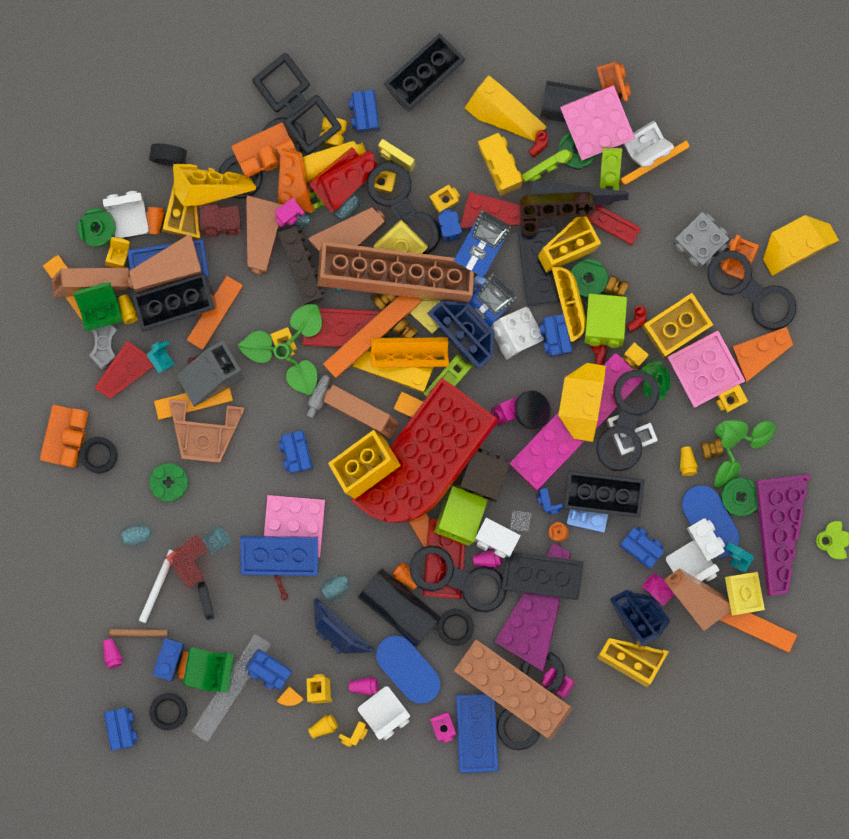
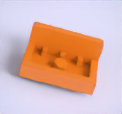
(733, 266)

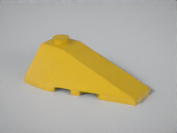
(500, 108)
(201, 187)
(410, 377)

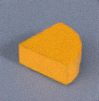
(290, 697)

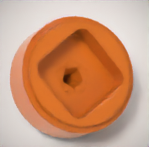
(558, 532)

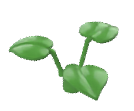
(258, 348)
(730, 434)

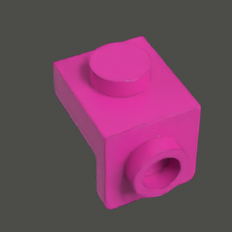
(505, 411)
(658, 589)
(550, 676)

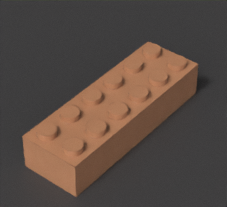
(513, 689)

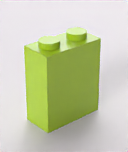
(605, 320)
(460, 515)

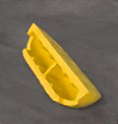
(318, 161)
(570, 302)

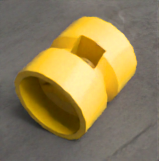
(336, 139)

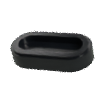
(205, 599)

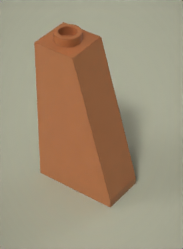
(351, 231)
(261, 233)
(167, 266)
(74, 279)
(361, 412)
(700, 599)

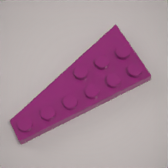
(780, 522)
(532, 623)

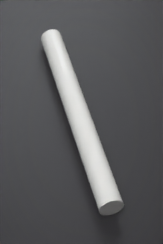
(155, 590)

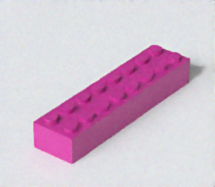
(554, 442)

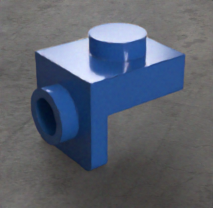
(544, 500)

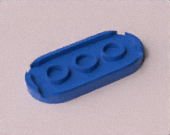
(705, 503)
(408, 669)

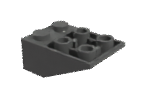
(210, 373)

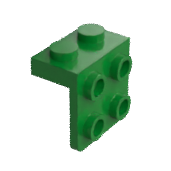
(98, 306)
(208, 670)

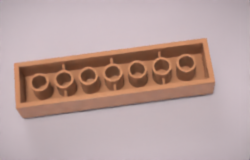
(393, 273)

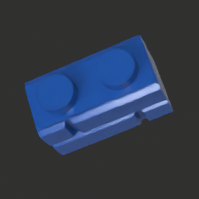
(365, 111)
(449, 226)
(556, 336)
(296, 452)
(641, 547)
(168, 659)
(268, 669)
(120, 728)

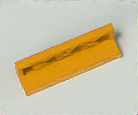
(409, 349)

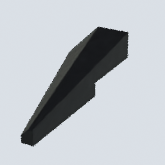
(602, 196)

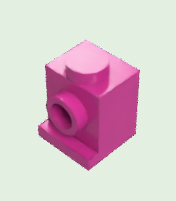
(288, 213)
(440, 720)

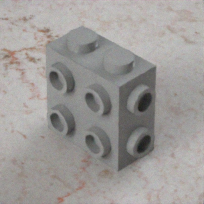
(702, 240)

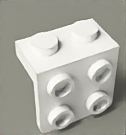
(648, 145)
(128, 214)
(516, 332)
(691, 561)
(384, 713)

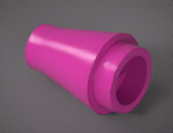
(487, 559)
(112, 656)
(364, 686)

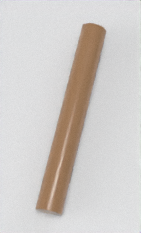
(139, 632)

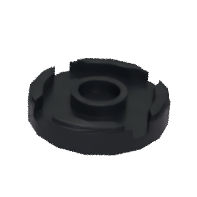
(532, 409)

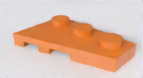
(293, 181)
(761, 351)

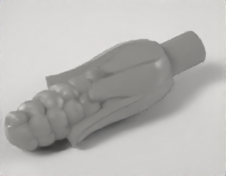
(317, 398)

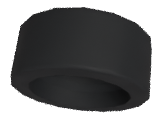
(167, 154)
(84, 453)
(470, 627)
(168, 726)

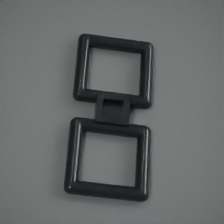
(296, 103)

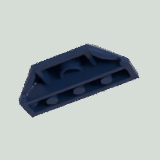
(464, 330)
(640, 616)
(337, 631)

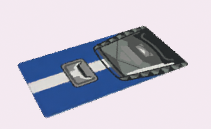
(482, 243)
(492, 299)

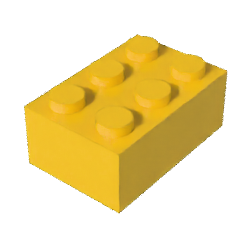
(677, 325)
(364, 464)

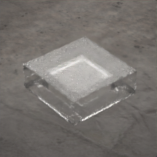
(520, 521)

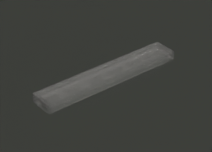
(223, 701)

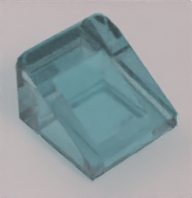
(217, 539)

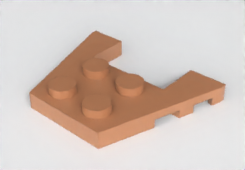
(203, 440)

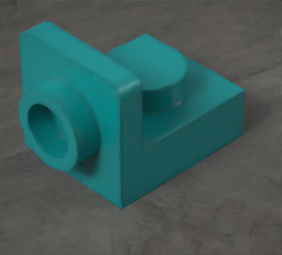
(159, 357)
(741, 558)

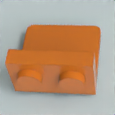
(614, 74)

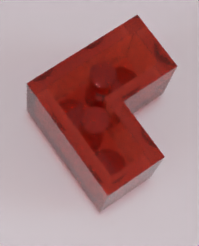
(219, 220)
(182, 560)

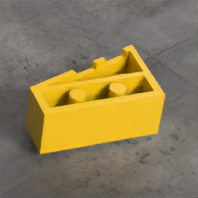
(500, 164)
(181, 219)
(570, 244)
(635, 662)

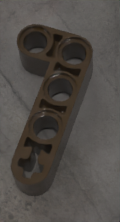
(585, 207)

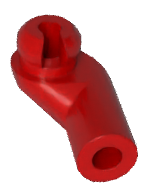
(541, 142)
(639, 319)
(600, 352)

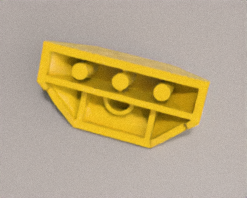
(797, 242)
(582, 401)

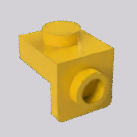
(117, 253)
(359, 733)

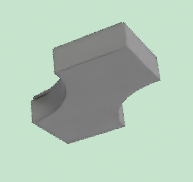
(102, 352)

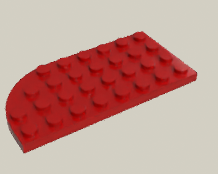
(431, 455)

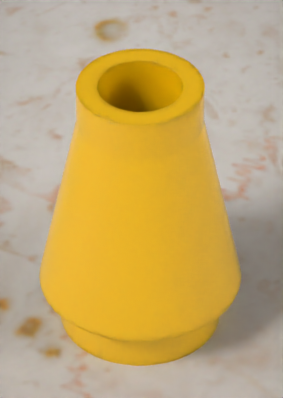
(127, 309)
(688, 464)
(324, 726)

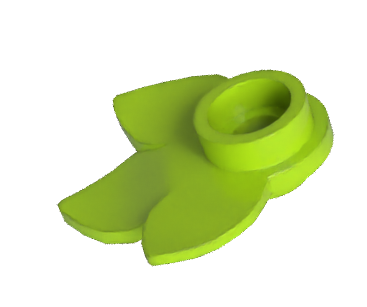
(837, 540)

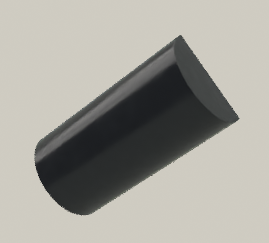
(424, 72)
(559, 94)
(174, 302)
(604, 494)
(399, 607)

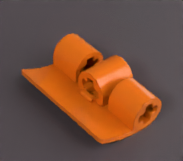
(262, 150)
(64, 436)

